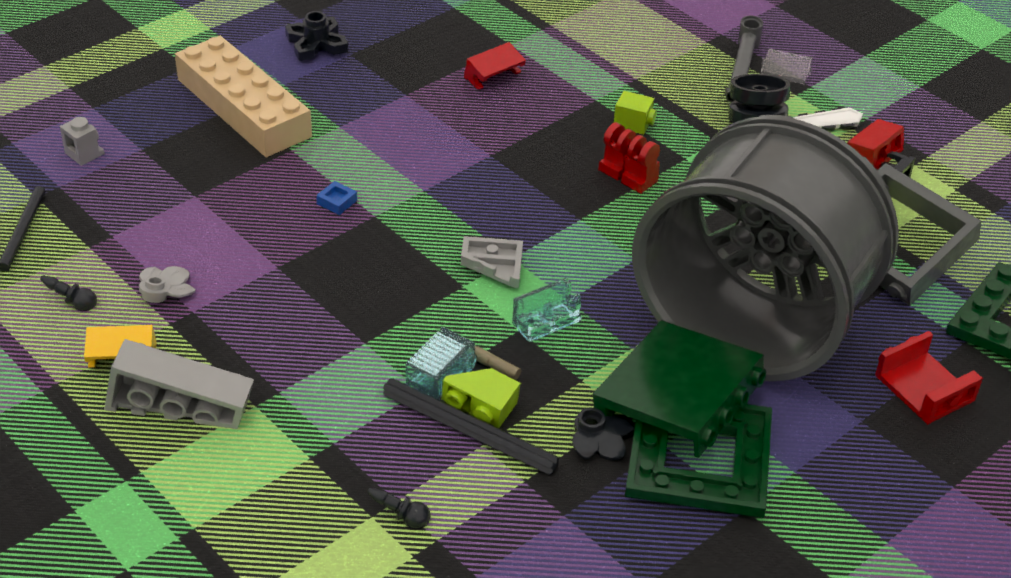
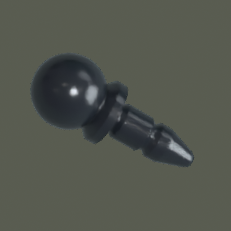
(81, 298)
(414, 514)

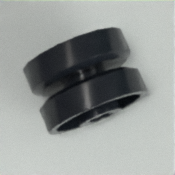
(758, 96)

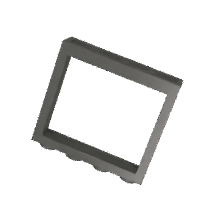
(942, 213)

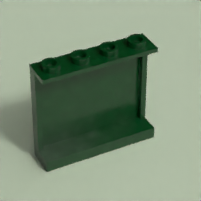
(682, 383)

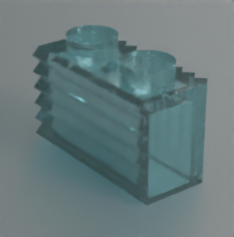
(440, 356)

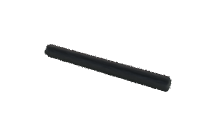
(471, 426)

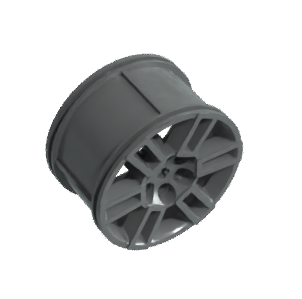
(796, 205)

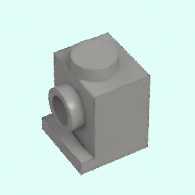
(81, 140)

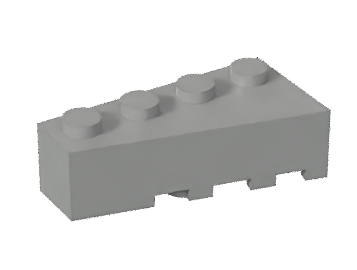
(176, 387)

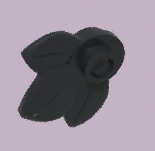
(600, 434)

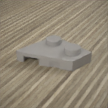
(494, 258)

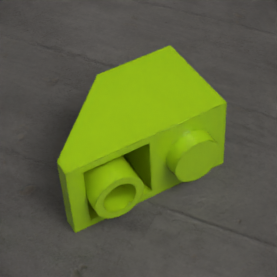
(482, 394)

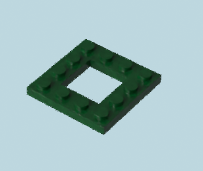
(976, 317)
(741, 494)

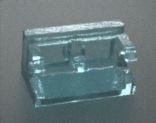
(546, 310)

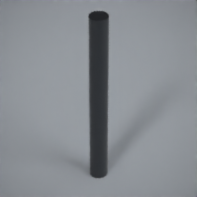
(21, 228)

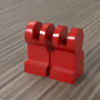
(630, 158)

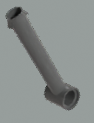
(748, 40)

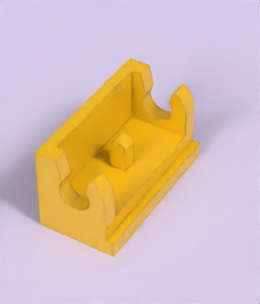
(107, 340)

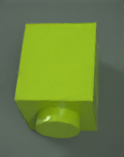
(635, 112)

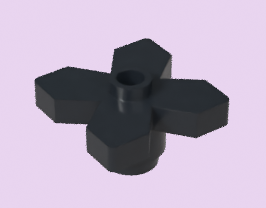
(315, 35)

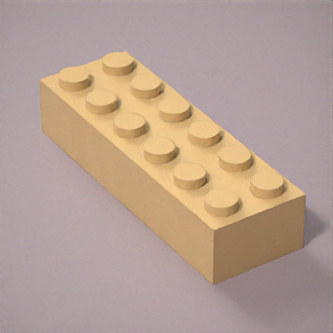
(244, 95)

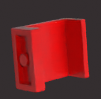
(923, 381)

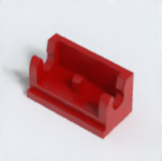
(492, 63)
(878, 141)

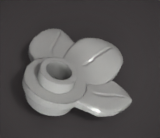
(159, 284)

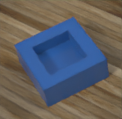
(336, 197)

